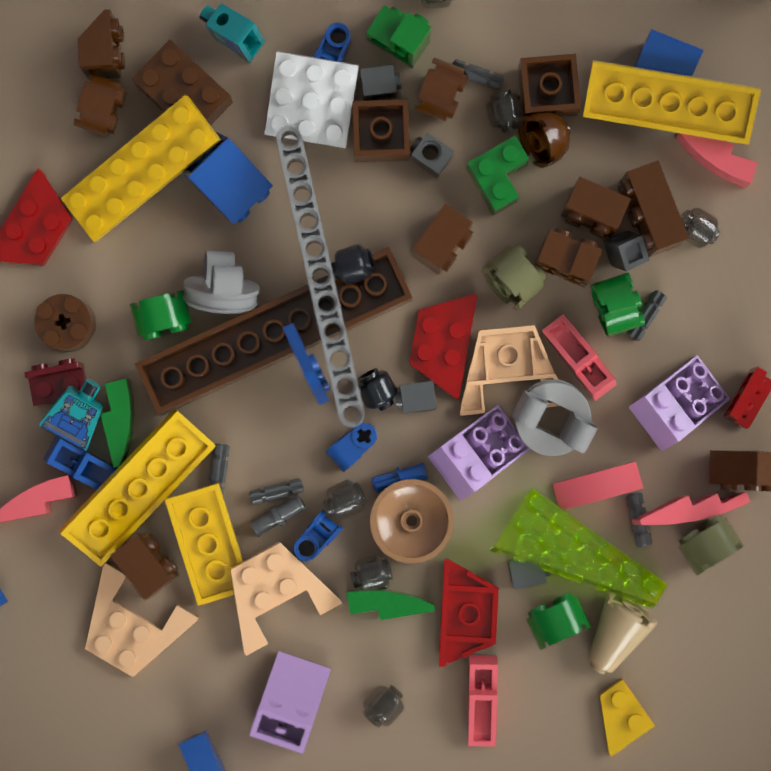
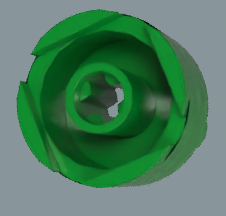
(617, 304)
(161, 314)
(557, 621)

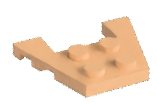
(502, 357)
(269, 581)
(124, 636)

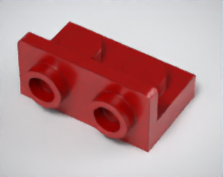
(749, 398)

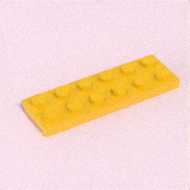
(671, 102)
(141, 168)
(137, 487)

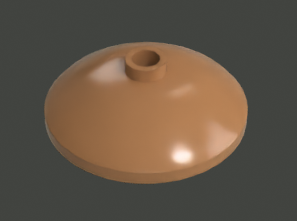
(414, 542)

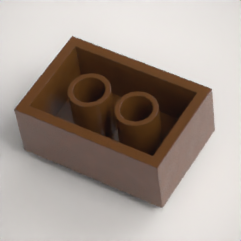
(174, 74)
(653, 208)

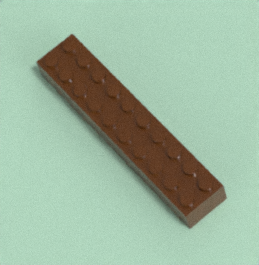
(258, 336)

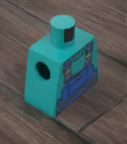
(233, 31)
(75, 414)

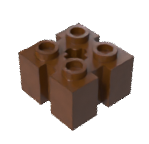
(568, 258)

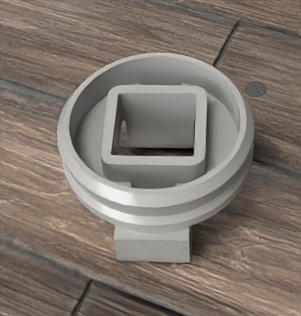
(221, 286)
(577, 430)

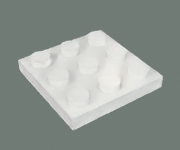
(312, 97)

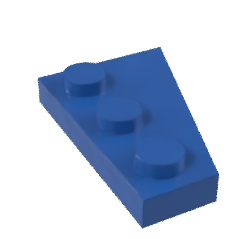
(308, 365)

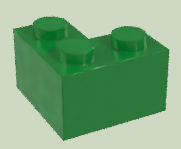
(400, 34)
(492, 170)

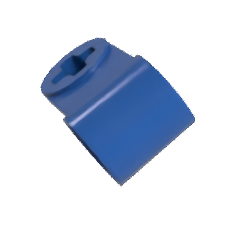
(330, 50)
(349, 448)
(318, 535)

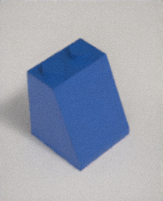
(668, 54)
(228, 180)

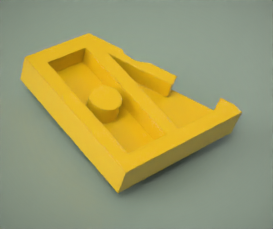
(622, 717)

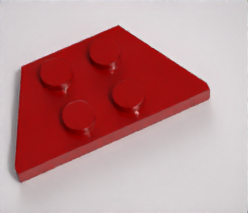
(34, 224)
(443, 342)
(466, 614)

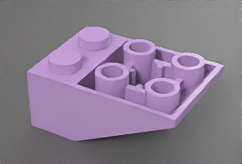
(679, 403)
(479, 453)
(290, 702)

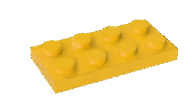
(205, 541)

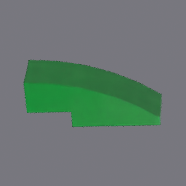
(120, 420)
(388, 603)

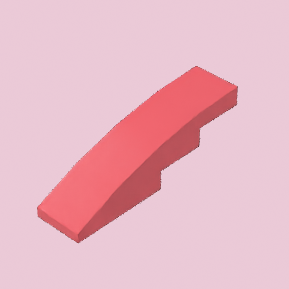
(683, 510)

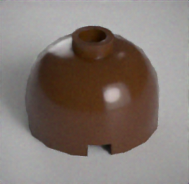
(544, 137)

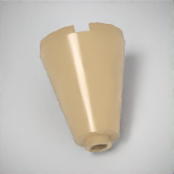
(618, 633)

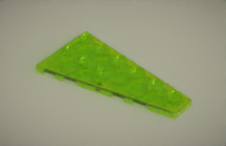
(568, 548)

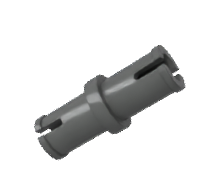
(277, 515)

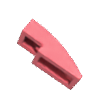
(717, 158)
(579, 357)
(597, 485)
(38, 498)
(482, 700)

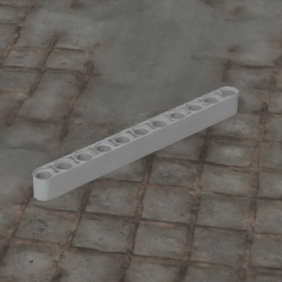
(315, 263)

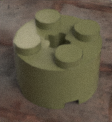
(514, 276)
(711, 545)

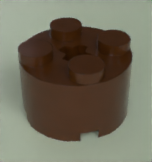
(440, 90)
(99, 104)
(51, 315)

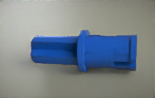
(414, 472)

